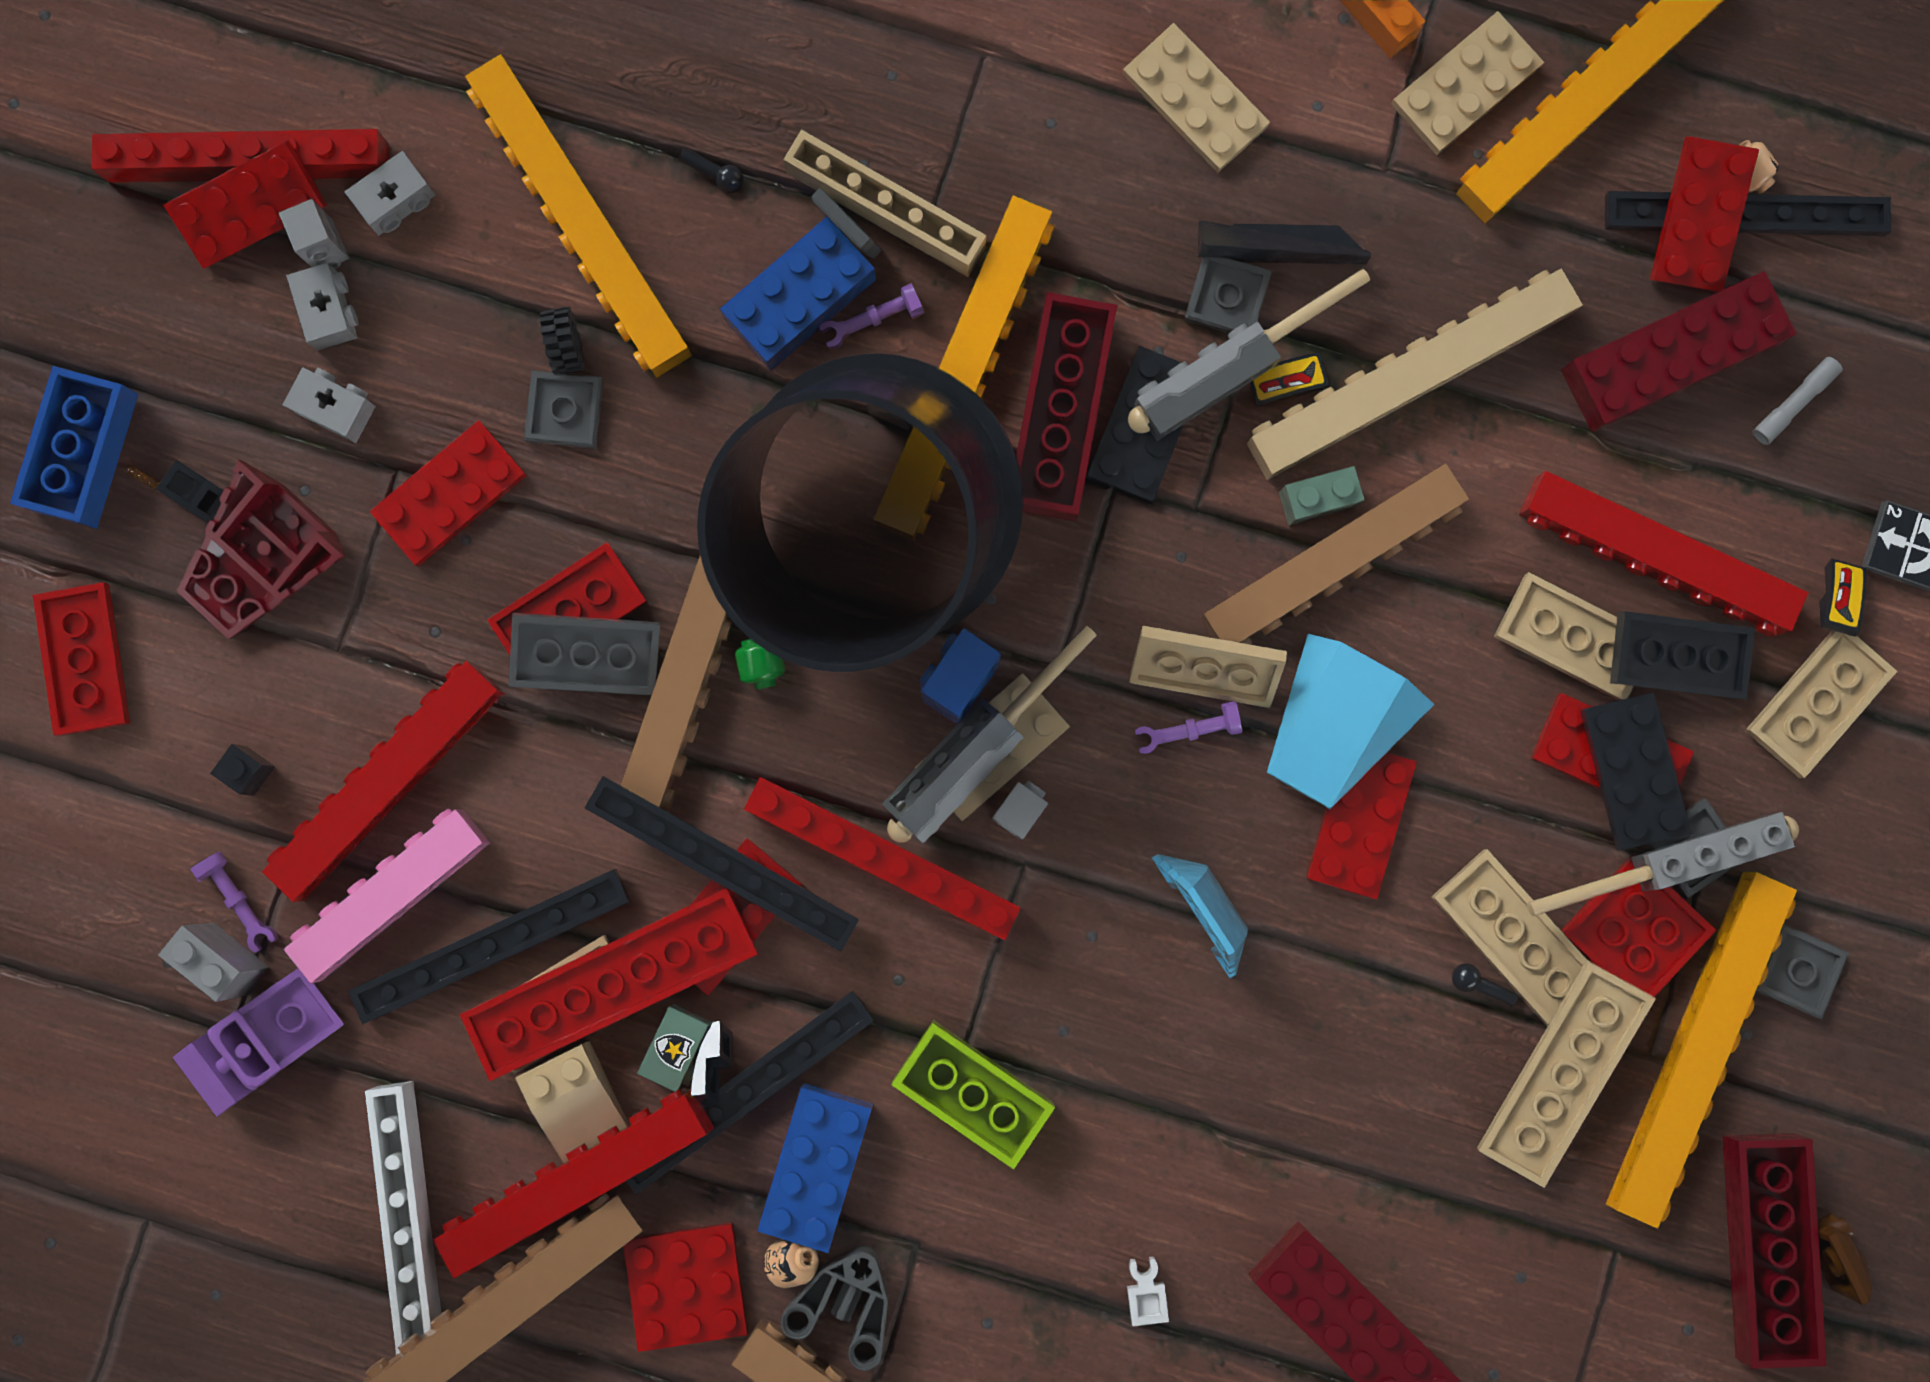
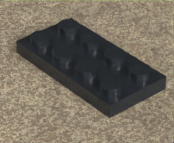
(1132, 459)
(1682, 655)
(1635, 771)

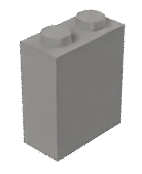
(213, 961)

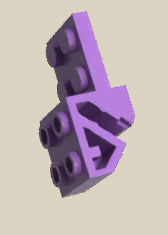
(257, 1041)

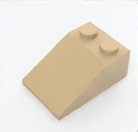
(572, 1099)

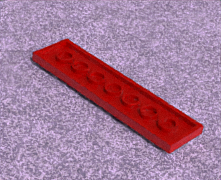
(608, 984)

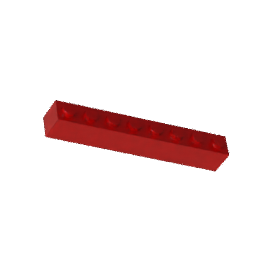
(211, 154)
(1663, 554)
(382, 781)
(882, 858)
(573, 1183)

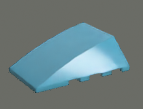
(1340, 719)
(1209, 906)

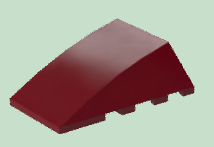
(256, 552)

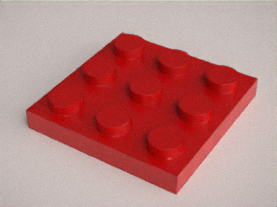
(1639, 933)
(685, 1287)

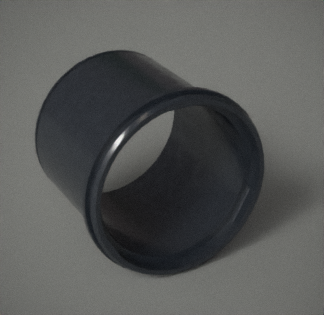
(765, 597)

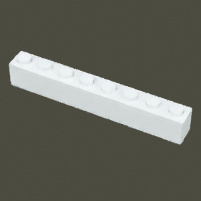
(403, 1209)

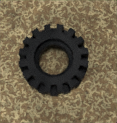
(561, 340)

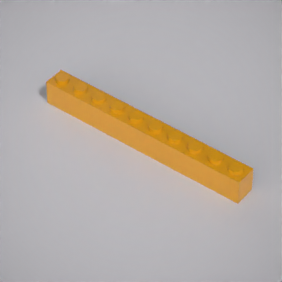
(1580, 103)
(578, 216)
(969, 358)
(1702, 1048)

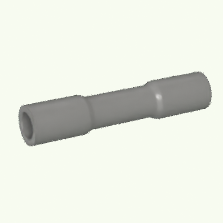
(1811, 386)

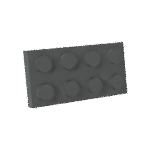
(583, 654)

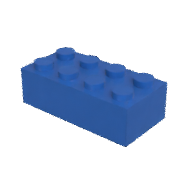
(798, 293)
(74, 447)
(960, 675)
(815, 1167)

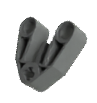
(815, 1294)

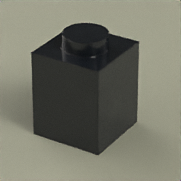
(242, 770)

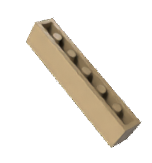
(885, 203)

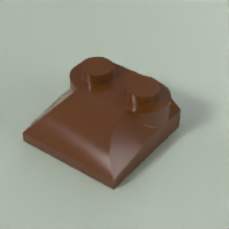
(1841, 1261)

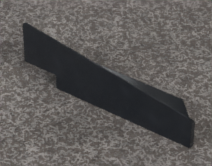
(1279, 243)

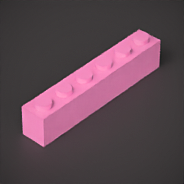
(386, 895)

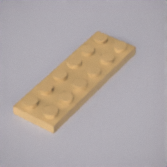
(1521, 947)
(1565, 1073)

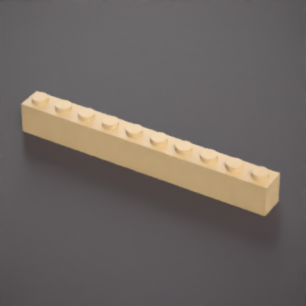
(1414, 373)

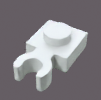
(1147, 1298)

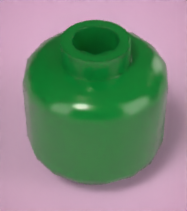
(758, 665)

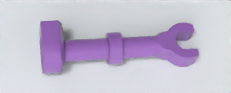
(874, 315)
(1191, 729)
(235, 899)

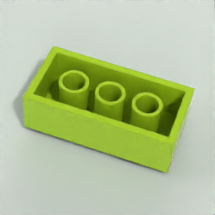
(973, 1094)

